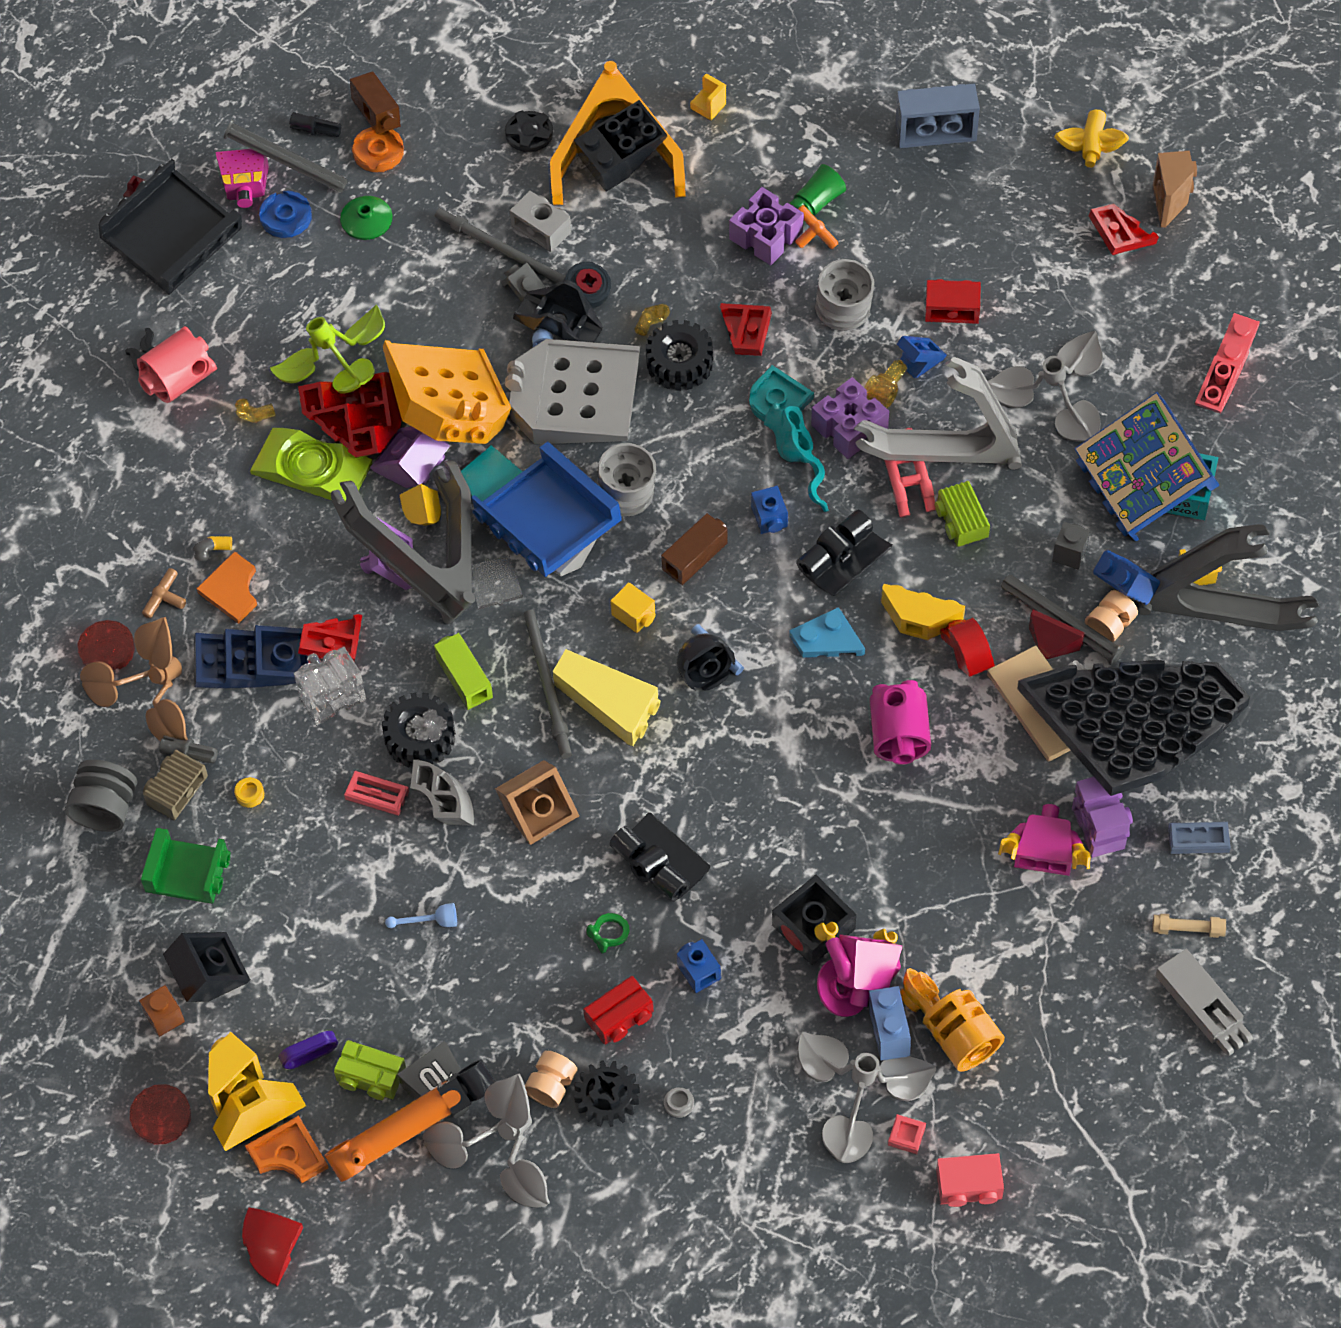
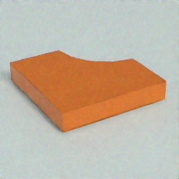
(229, 587)
(289, 1150)

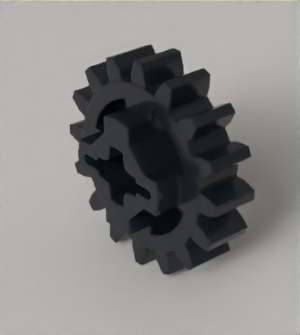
(613, 1082)

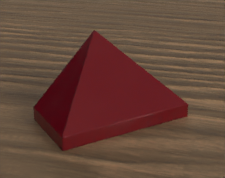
(1053, 636)

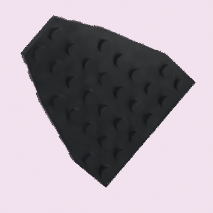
(1136, 718)

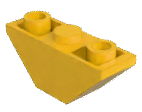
(919, 613)
(255, 1109)

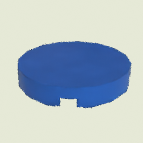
(285, 214)

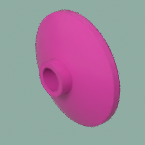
(835, 1001)

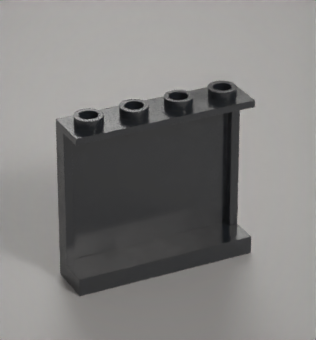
(168, 227)

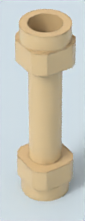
(1215, 927)

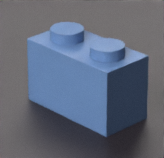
(889, 1023)

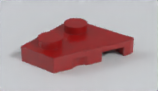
(1120, 230)
(747, 327)
(330, 636)

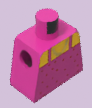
(243, 175)

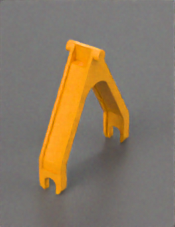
(608, 98)

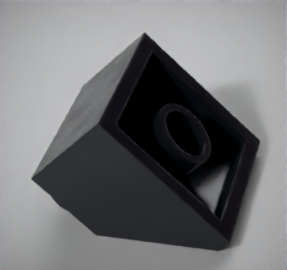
(205, 965)

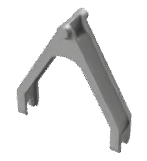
(986, 444)

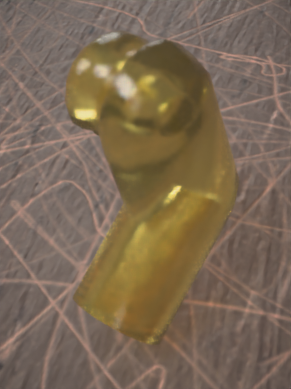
(650, 316)
(251, 413)

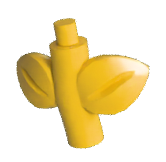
(1092, 138)

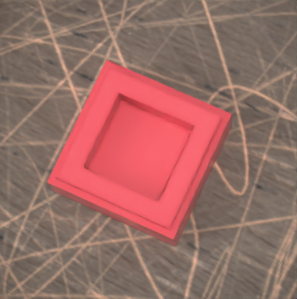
(906, 1134)

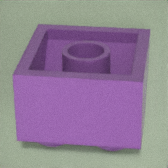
(410, 457)

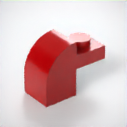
(969, 646)

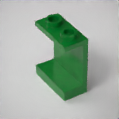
(184, 868)

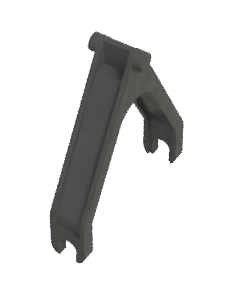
(444, 588)
(1181, 596)

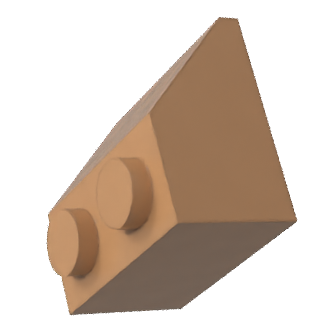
(1173, 184)
(537, 801)

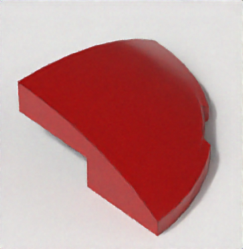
(269, 1242)

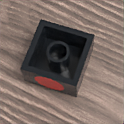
(805, 910)

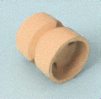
(1112, 615)
(549, 1082)

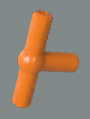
(816, 227)

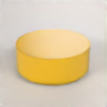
(249, 792)

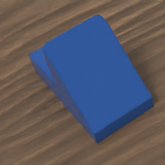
(919, 354)

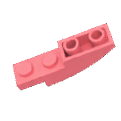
(1227, 363)

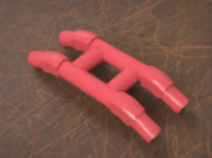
(920, 478)

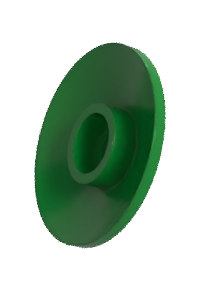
(366, 225)

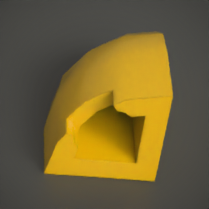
(421, 505)

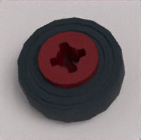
(595, 275)

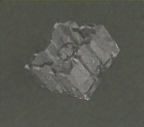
(329, 684)

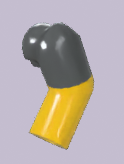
(211, 543)

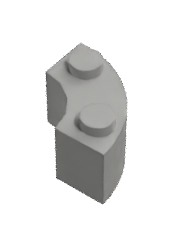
(445, 792)

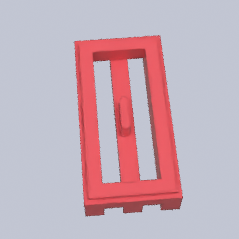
(373, 802)

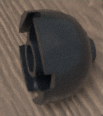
(705, 661)

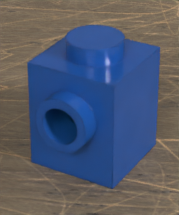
(769, 510)
(698, 965)

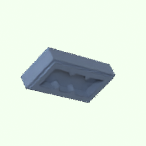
(1199, 837)

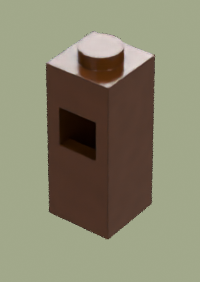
(375, 102)
(694, 548)

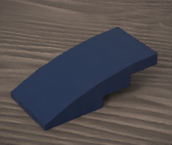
(247, 657)

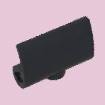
(843, 553)
(659, 857)

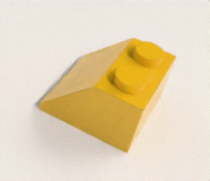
(230, 1068)

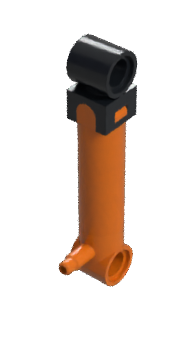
(446, 1099)

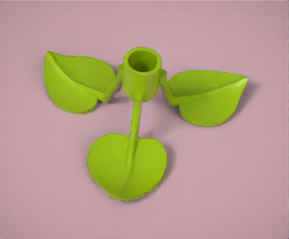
(301, 364)

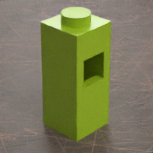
(463, 671)

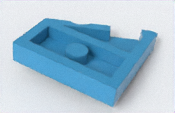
(826, 636)

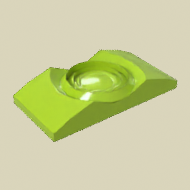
(308, 464)

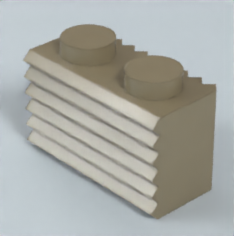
(174, 784)

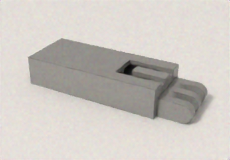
(1196, 990)

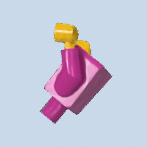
(862, 961)

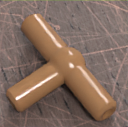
(161, 593)

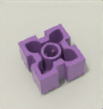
(766, 226)
(844, 412)
(1101, 817)

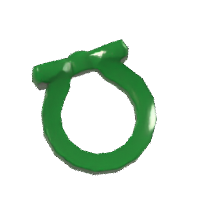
(603, 943)

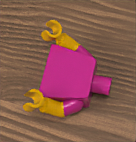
(1046, 844)

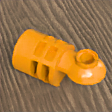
(955, 1020)

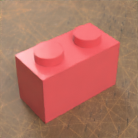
(970, 1179)

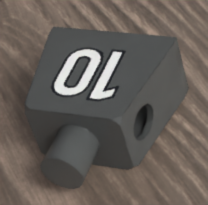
(429, 1071)

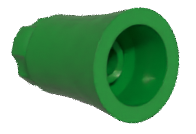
(819, 190)

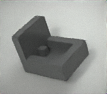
(522, 280)

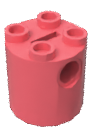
(174, 365)

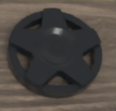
(528, 129)

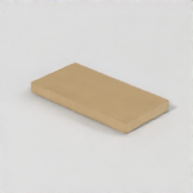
(1006, 677)

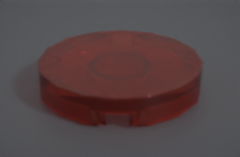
(106, 643)
(160, 1114)

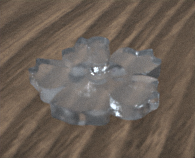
(429, 725)

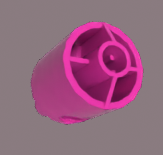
(900, 722)

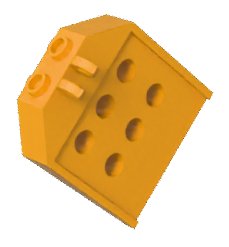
(447, 392)

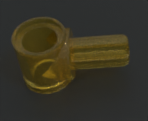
(885, 386)

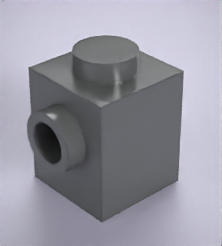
(1071, 545)

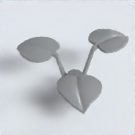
(1080, 355)
(904, 1079)
(510, 1103)

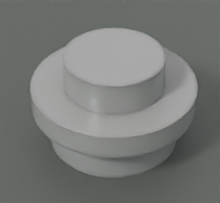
(679, 1102)

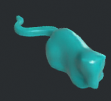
(795, 444)

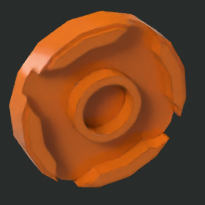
(377, 151)

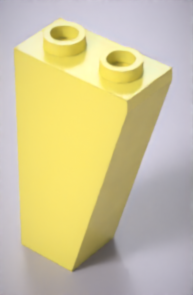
(608, 695)

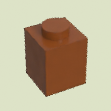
(162, 1010)

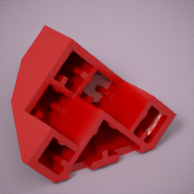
(357, 419)

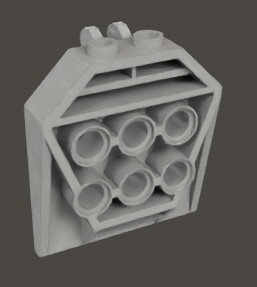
(537, 379)

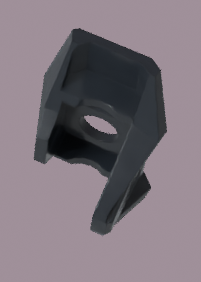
(565, 299)

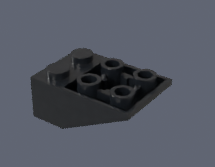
(620, 144)

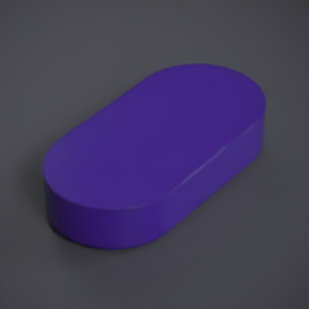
(308, 1050)

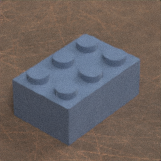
(937, 115)

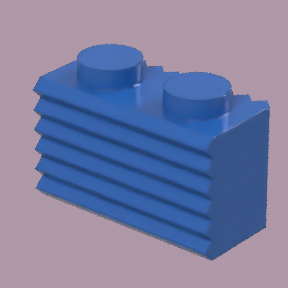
(1126, 577)

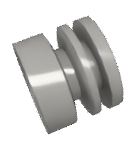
(844, 294)
(628, 476)

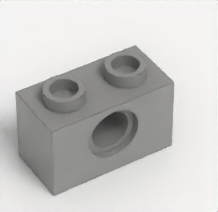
(540, 221)

